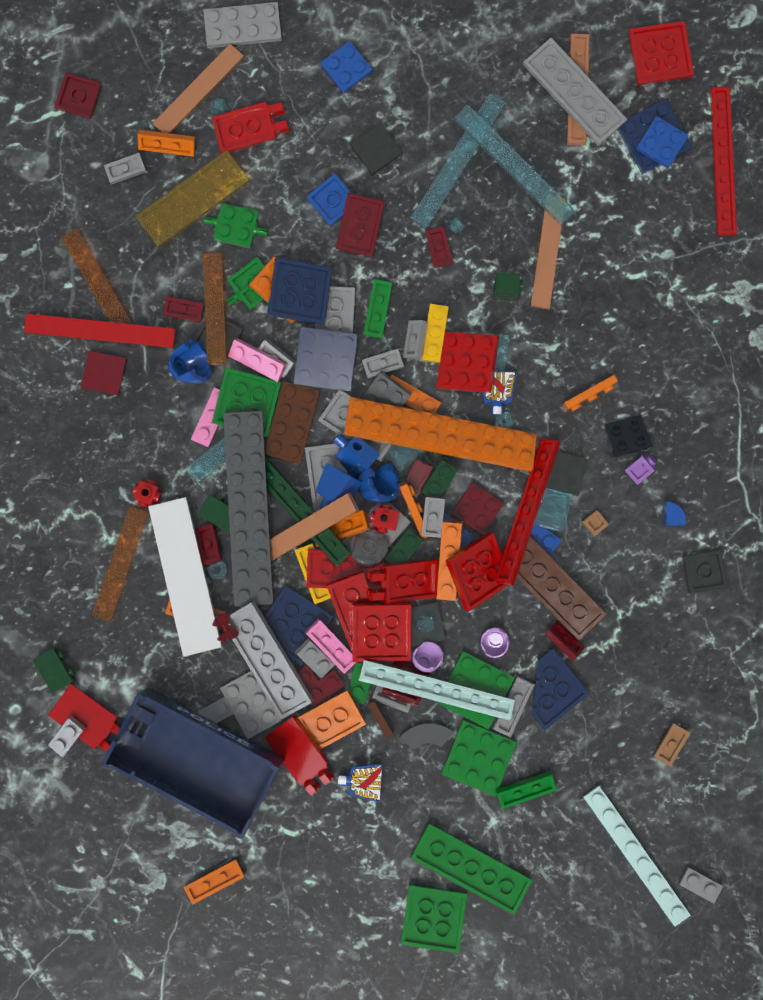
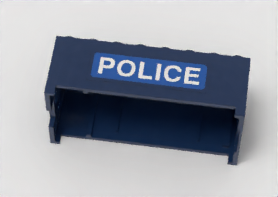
(193, 761)

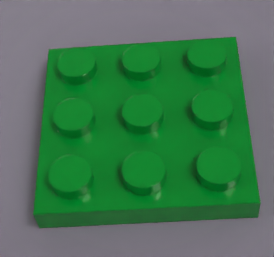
(246, 394)
(479, 676)
(478, 758)
(434, 918)

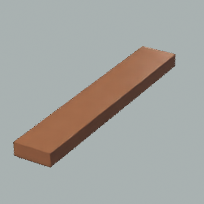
(580, 55)
(198, 90)
(546, 262)
(312, 525)

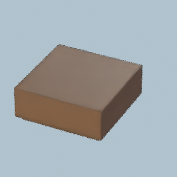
(595, 523)

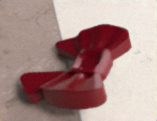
(229, 633)

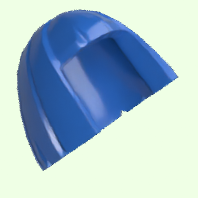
(189, 363)
(379, 484)

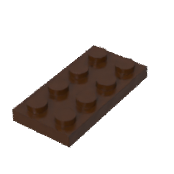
(291, 422)

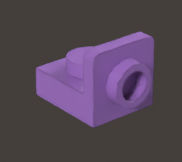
(642, 468)

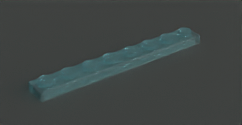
(514, 164)
(454, 166)

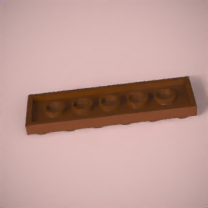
(558, 590)

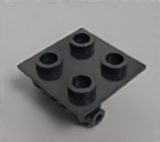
(628, 436)

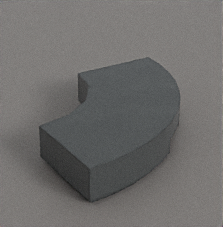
(426, 733)

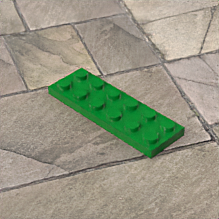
(471, 868)

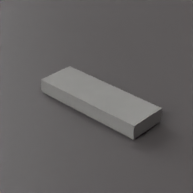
(520, 693)

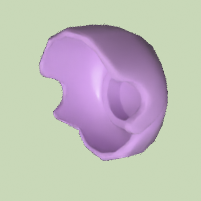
(495, 642)
(427, 657)

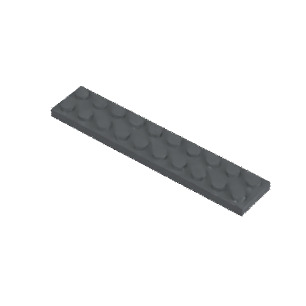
(248, 508)

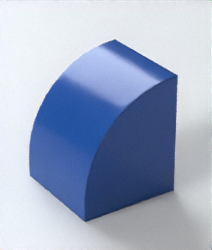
(673, 515)

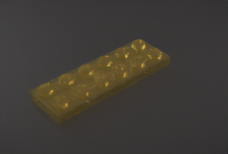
(192, 199)

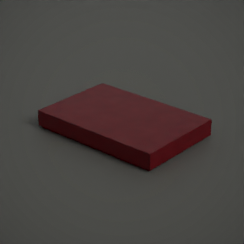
(360, 225)

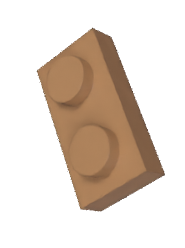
(671, 744)

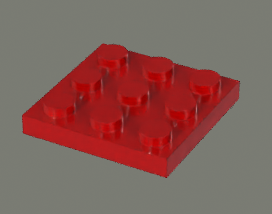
(660, 53)
(467, 362)
(475, 571)
(381, 632)

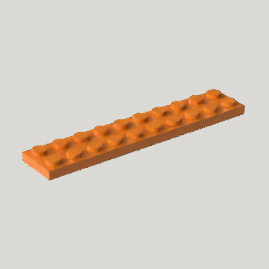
(440, 434)

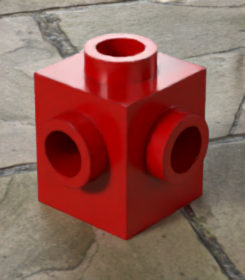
(152, 498)
(390, 524)

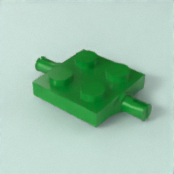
(236, 225)
(240, 284)

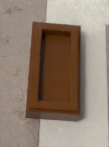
(380, 719)

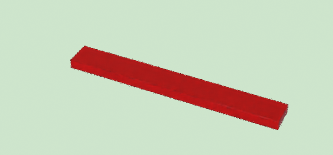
(723, 161)
(100, 330)
(527, 512)

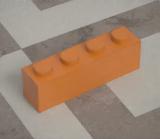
(450, 544)

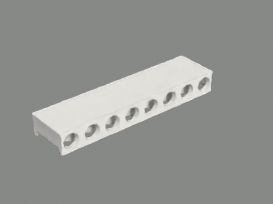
(185, 576)

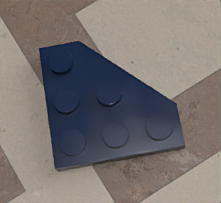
(555, 690)

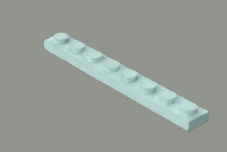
(436, 690)
(636, 856)

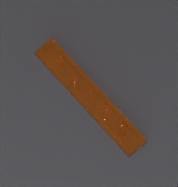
(95, 278)
(214, 309)
(120, 564)

